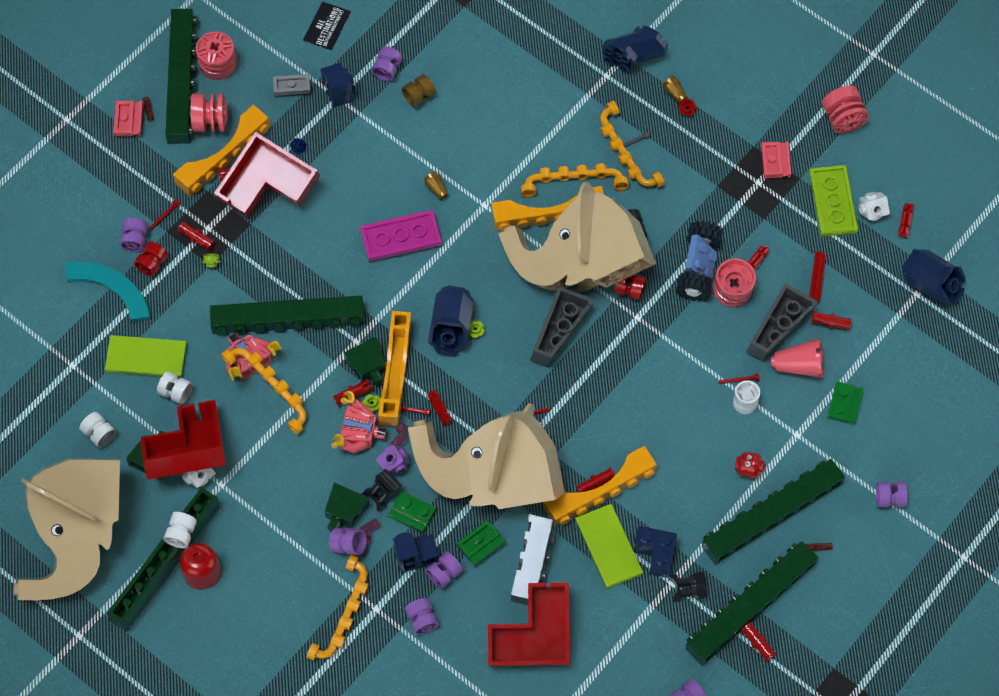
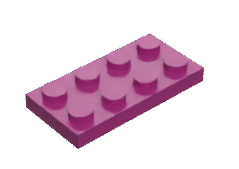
(400, 235)

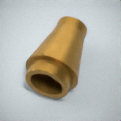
(675, 89)
(436, 185)

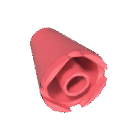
(800, 359)

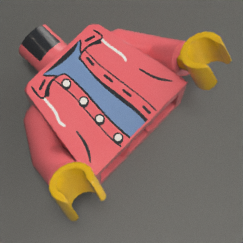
(241, 366)
(358, 427)

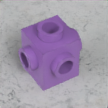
(394, 459)

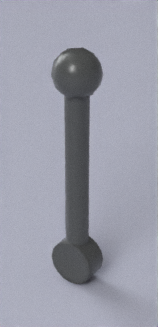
(646, 135)

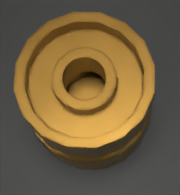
(418, 90)

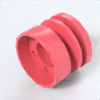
(216, 55)
(845, 109)
(208, 112)
(732, 273)

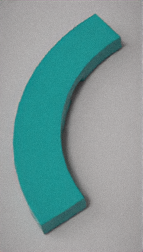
(113, 281)

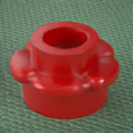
(687, 103)

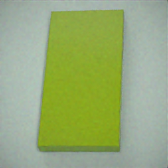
(833, 201)
(145, 356)
(608, 546)

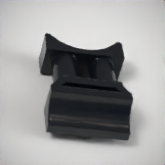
(388, 485)
(697, 586)

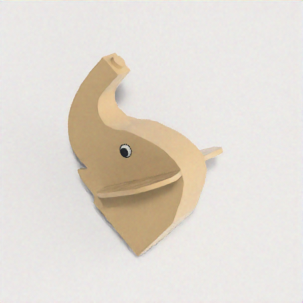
(587, 246)
(499, 464)
(73, 514)

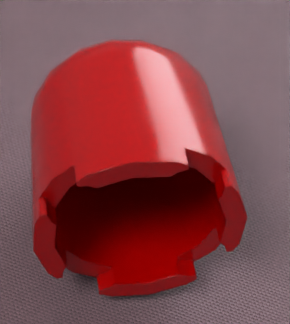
(200, 566)

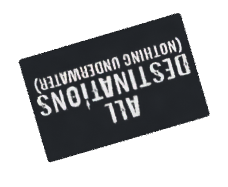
(327, 25)

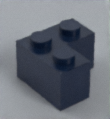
(338, 84)
(659, 545)
(414, 553)

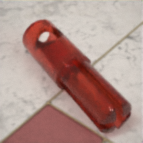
(148, 109)
(818, 546)

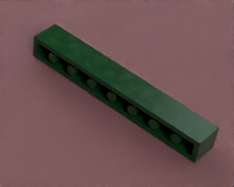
(180, 76)
(287, 315)
(773, 511)
(159, 565)
(751, 602)

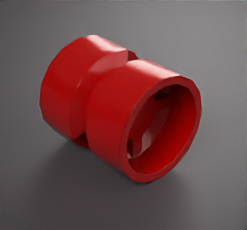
(152, 256)
(636, 288)

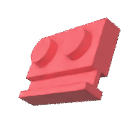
(128, 118)
(775, 159)

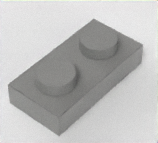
(291, 85)

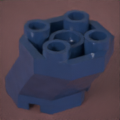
(634, 48)
(934, 276)
(451, 320)

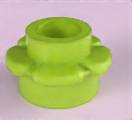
(211, 260)
(476, 333)
(376, 402)

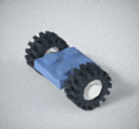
(700, 260)

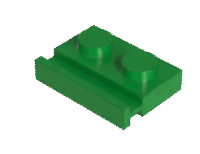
(845, 403)
(412, 512)
(480, 543)

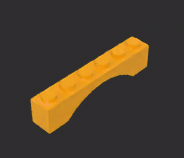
(195, 174)
(509, 213)
(395, 369)
(636, 467)

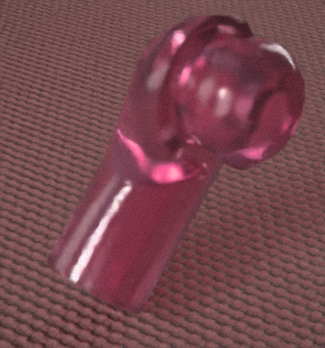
(402, 436)
(369, 527)

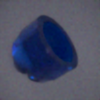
(300, 142)

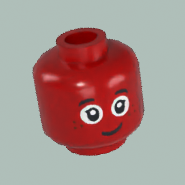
(749, 465)

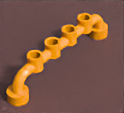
(625, 157)
(582, 173)
(267, 374)
(345, 621)

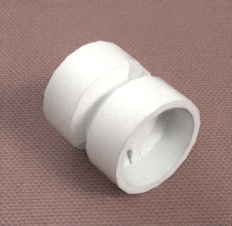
(174, 387)
(746, 397)
(99, 431)
(179, 532)

